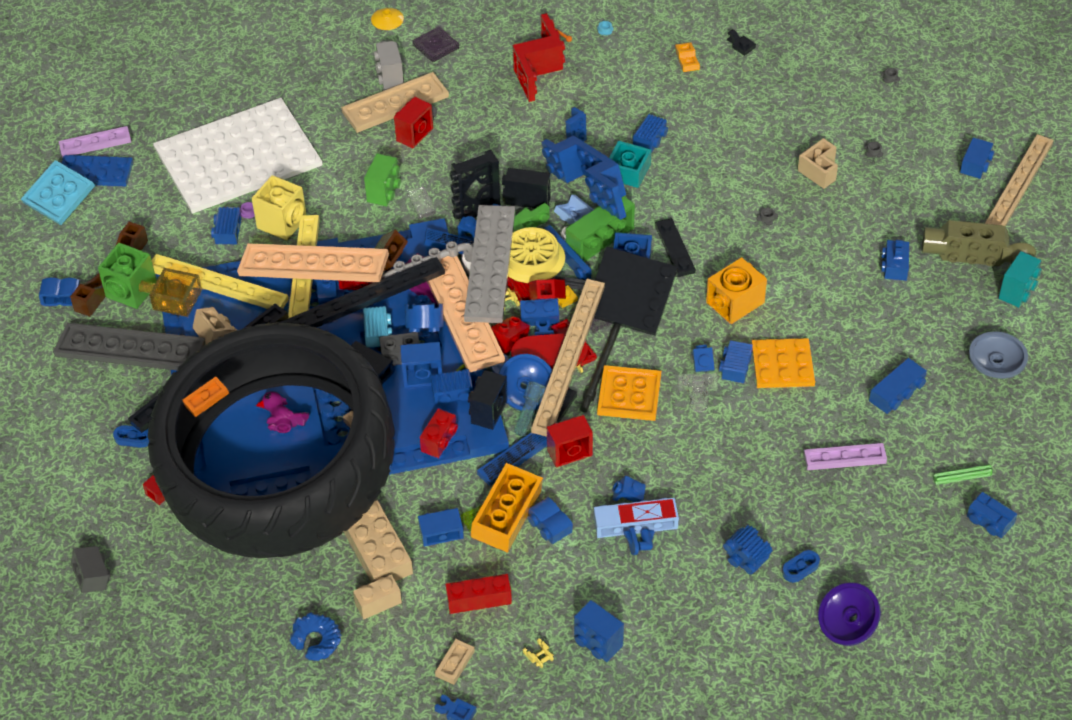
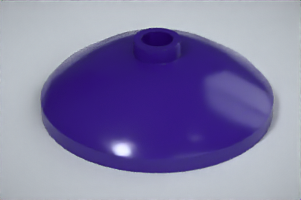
(841, 605)

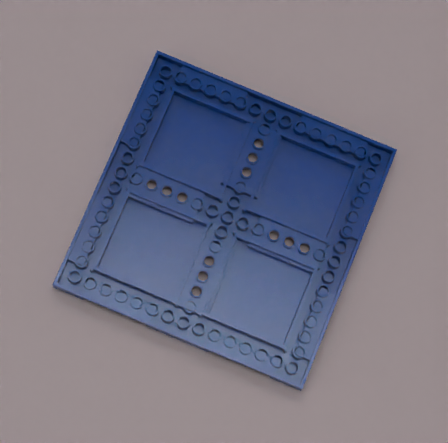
(250, 460)

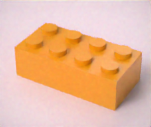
(506, 507)

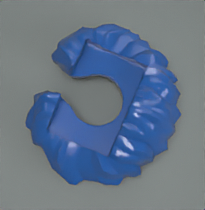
(322, 625)

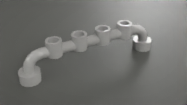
(451, 250)

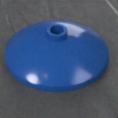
(520, 370)

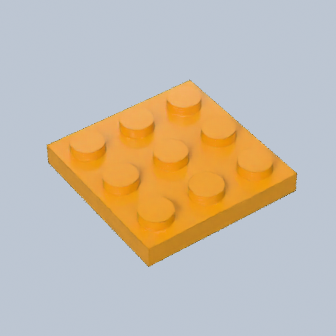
(783, 363)
(629, 393)

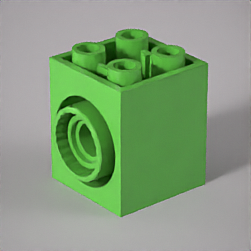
(123, 273)

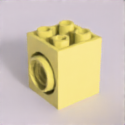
(279, 207)

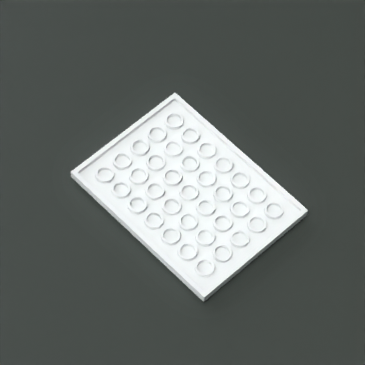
(236, 154)

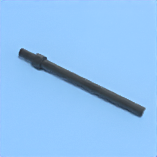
(589, 394)

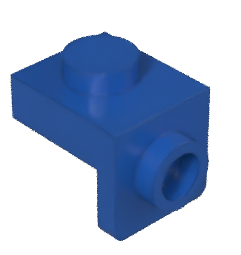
(703, 358)
(628, 489)

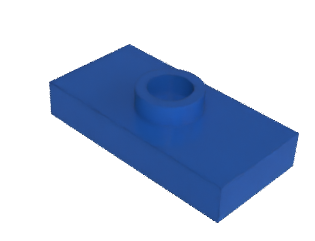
(326, 290)

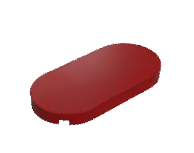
(545, 347)

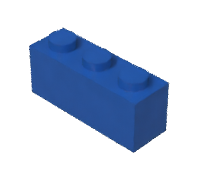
(898, 386)

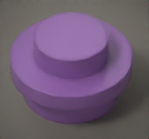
(247, 210)

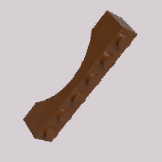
(91, 293)

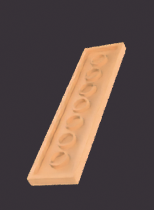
(313, 262)
(473, 339)

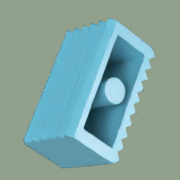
(376, 325)

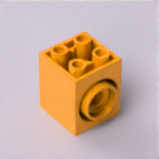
(736, 290)

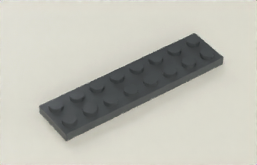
(126, 346)

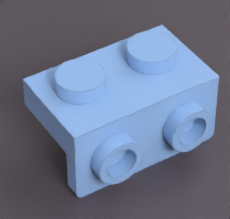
(572, 210)

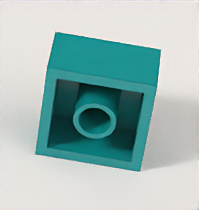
(632, 162)
(1020, 279)

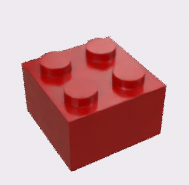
(413, 122)
(569, 441)

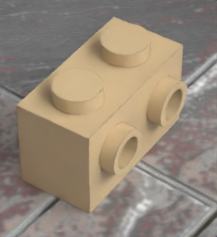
(377, 596)

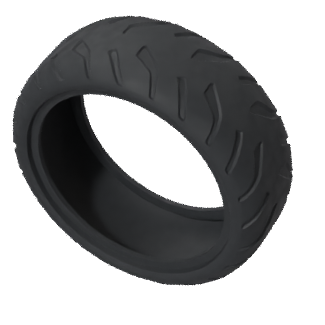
(302, 515)

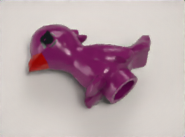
(281, 417)

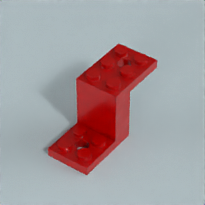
(538, 57)

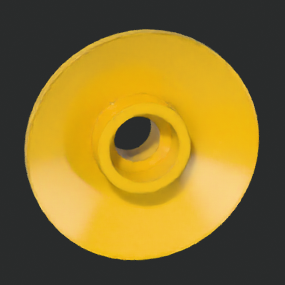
(387, 18)

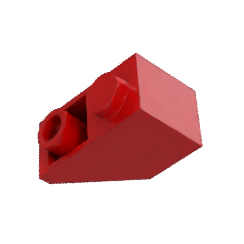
(547, 289)

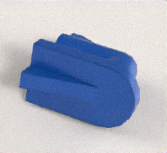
(645, 544)

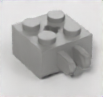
(388, 64)

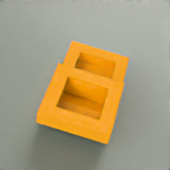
(686, 56)

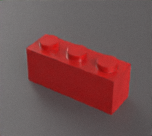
(478, 593)

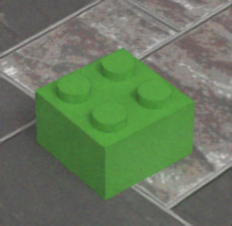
(382, 180)

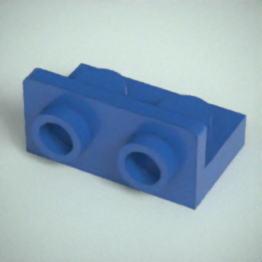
(576, 125)

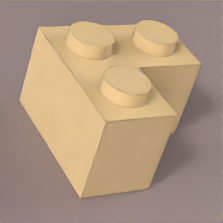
(819, 163)

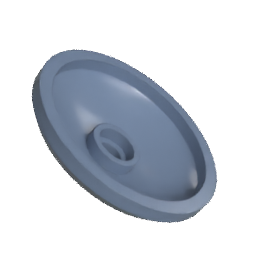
(1000, 348)

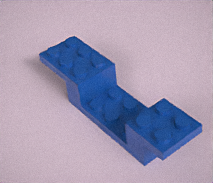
(603, 177)

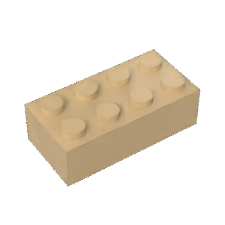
(379, 546)

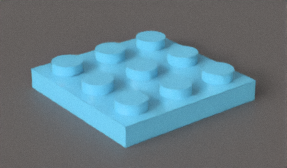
(58, 192)

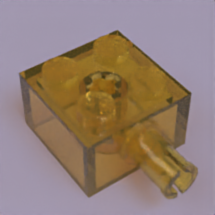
(173, 291)

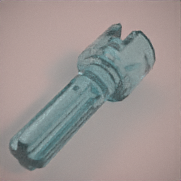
(533, 397)

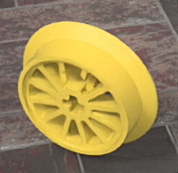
(534, 246)

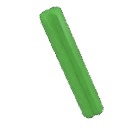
(962, 474)

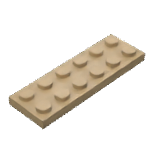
(384, 105)

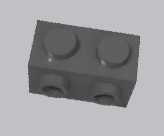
(394, 351)
(90, 569)

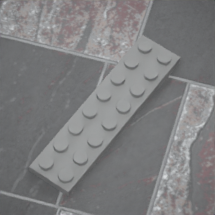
(490, 264)

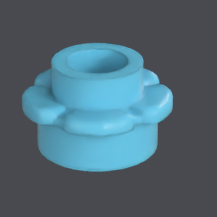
(605, 28)

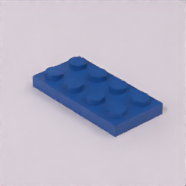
(101, 169)

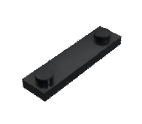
(675, 247)

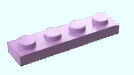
(95, 141)
(845, 456)

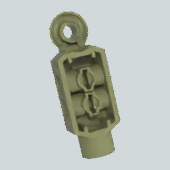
(973, 243)

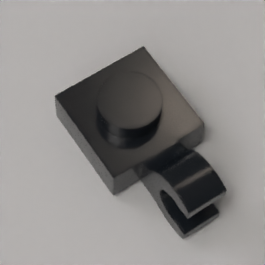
(742, 45)

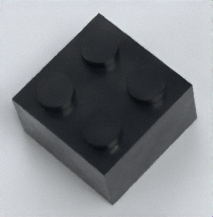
(488, 399)

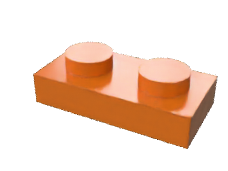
(205, 396)

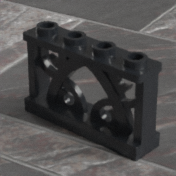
(482, 165)

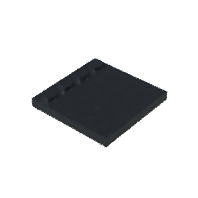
(634, 290)

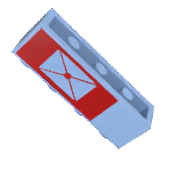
(641, 515)

